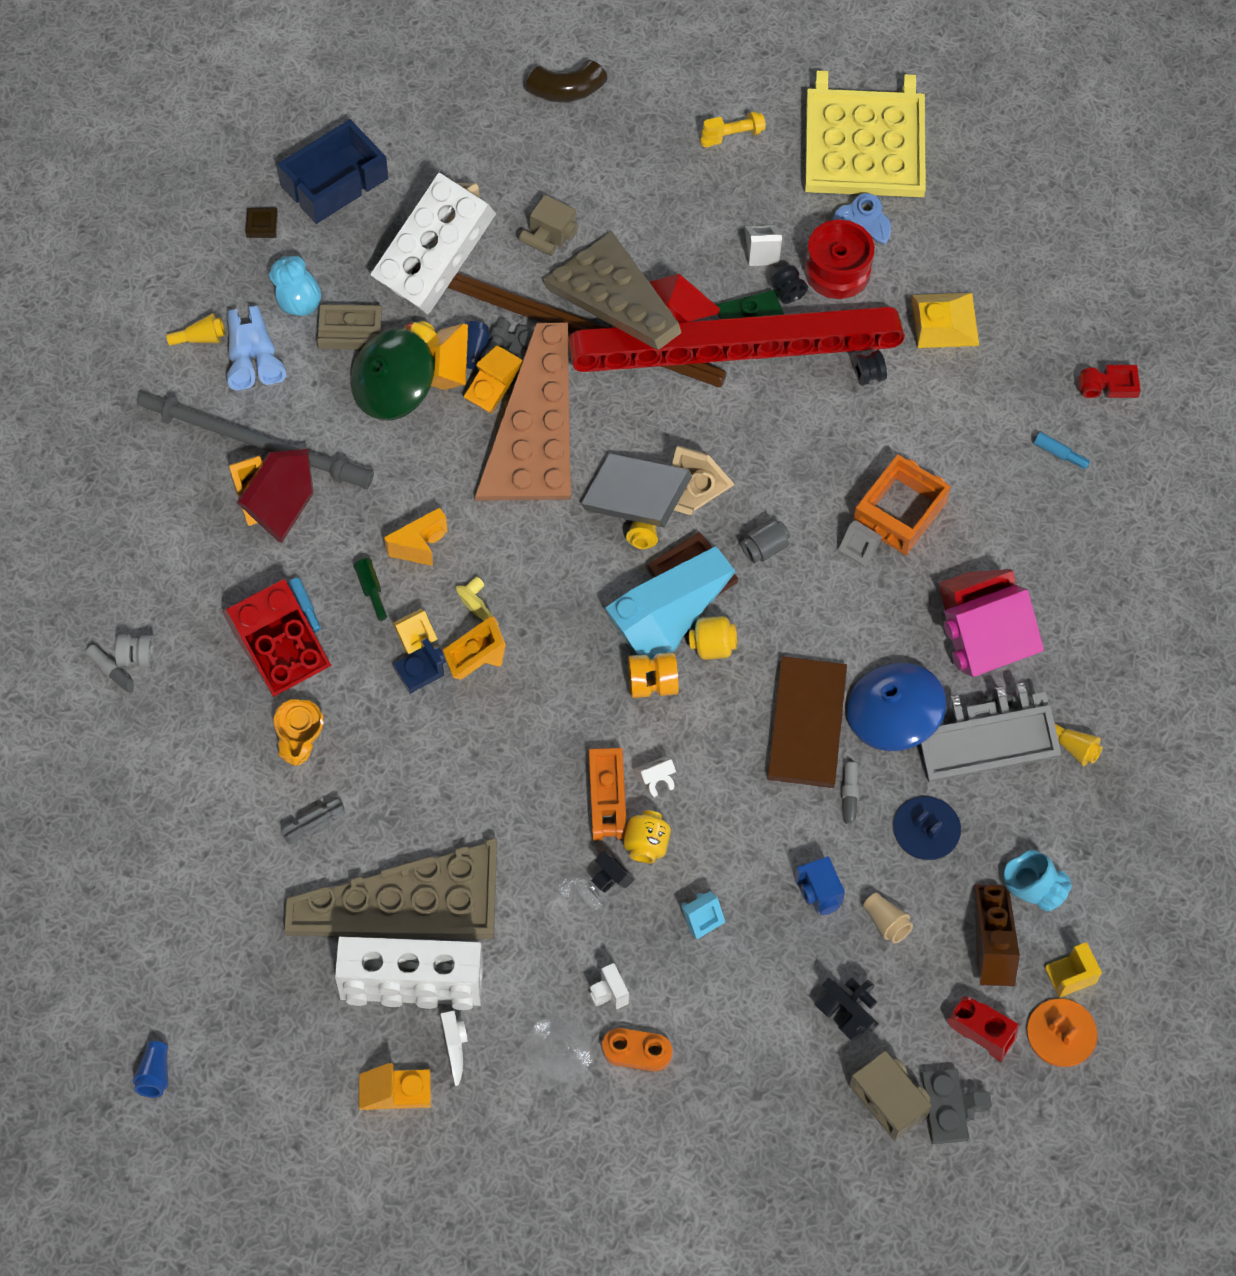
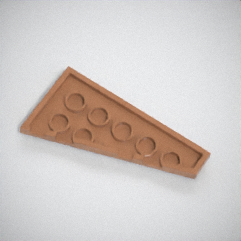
(534, 437)

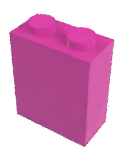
(993, 630)

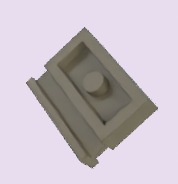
(348, 325)

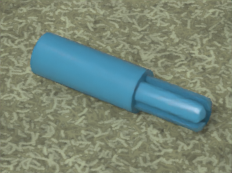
(1060, 450)
(304, 602)

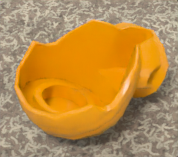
(297, 727)

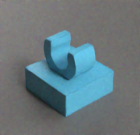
(703, 914)

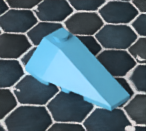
(664, 608)

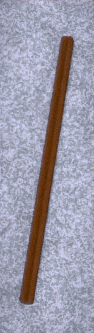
(548, 314)

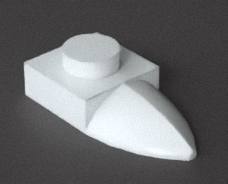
(454, 1035)

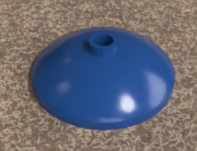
(900, 719)

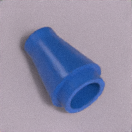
(152, 1073)

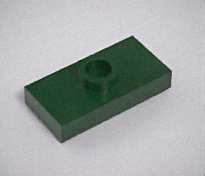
(752, 306)

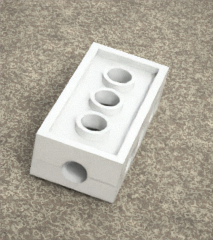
(420, 230)
(430, 969)

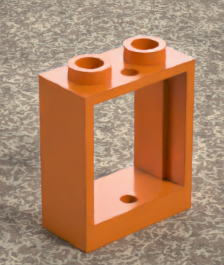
(892, 530)

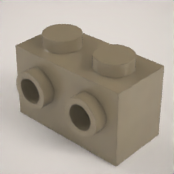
(891, 1095)

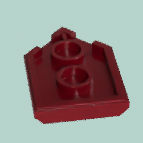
(279, 491)

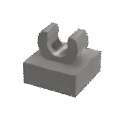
(860, 542)

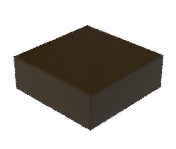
(261, 223)

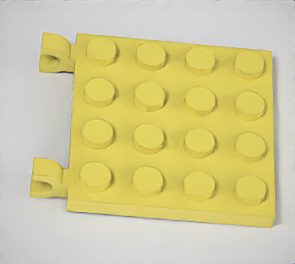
(865, 140)

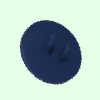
(927, 828)

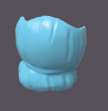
(295, 286)
(1036, 880)

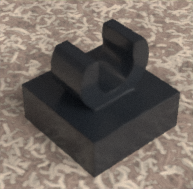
(612, 873)

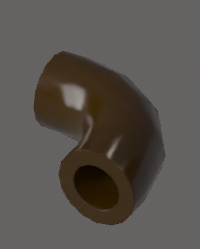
(566, 86)

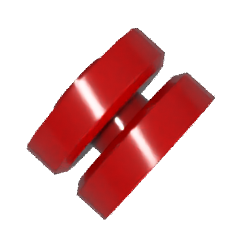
(839, 259)

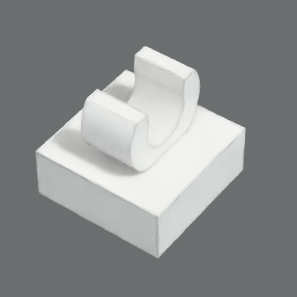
(655, 771)
(609, 988)

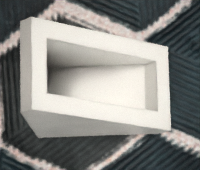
(763, 245)

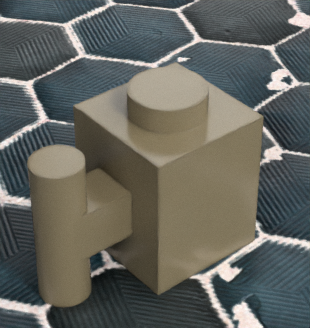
(550, 226)

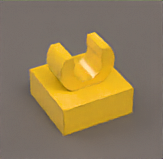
(413, 629)

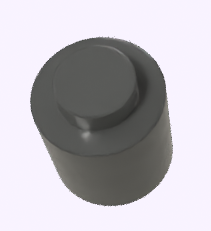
(765, 541)

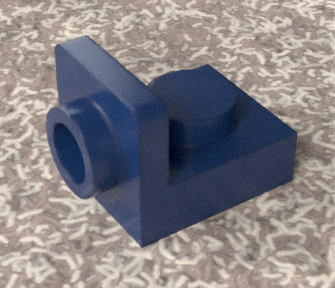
(421, 666)

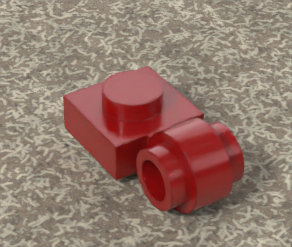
(1118, 380)

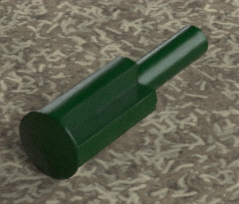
(370, 585)

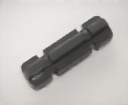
(312, 820)

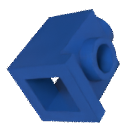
(820, 885)

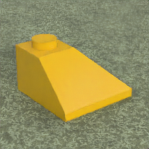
(945, 320)

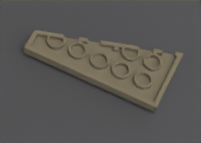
(615, 290)
(414, 900)

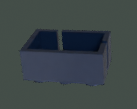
(333, 171)

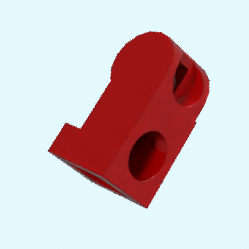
(984, 1026)

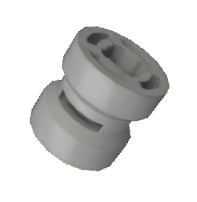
(135, 650)

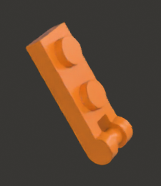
(607, 792)

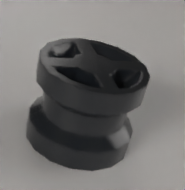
(789, 284)
(870, 367)

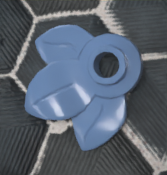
(873, 221)

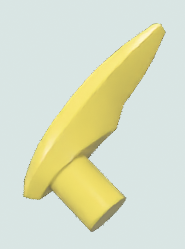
(470, 599)

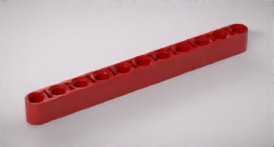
(741, 339)

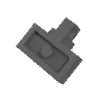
(951, 1105)

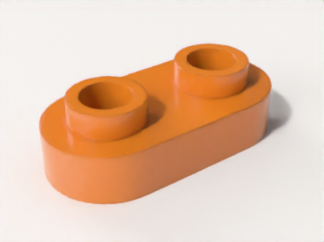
(636, 1052)

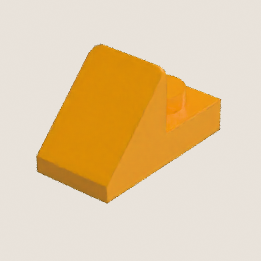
(493, 379)
(411, 540)
(476, 648)
(394, 1089)

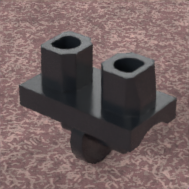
(834, 997)

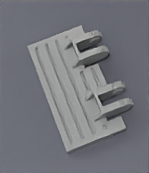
(991, 739)

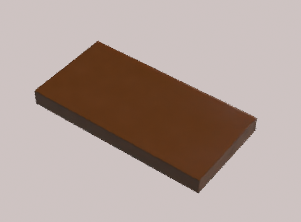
(807, 722)

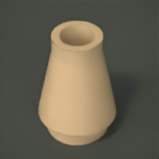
(889, 919)

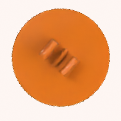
(1062, 1032)

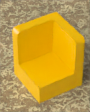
(1075, 971)

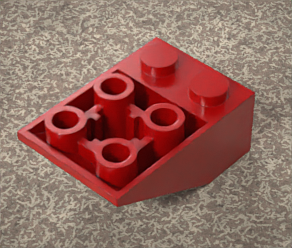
(277, 637)

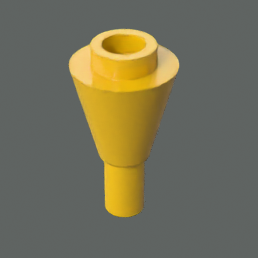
(203, 331)
(642, 535)
(1080, 745)

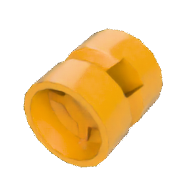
(664, 671)

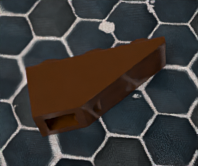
(995, 936)

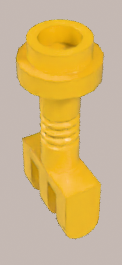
(715, 128)

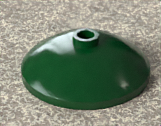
(401, 381)

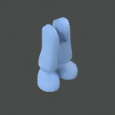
(251, 342)

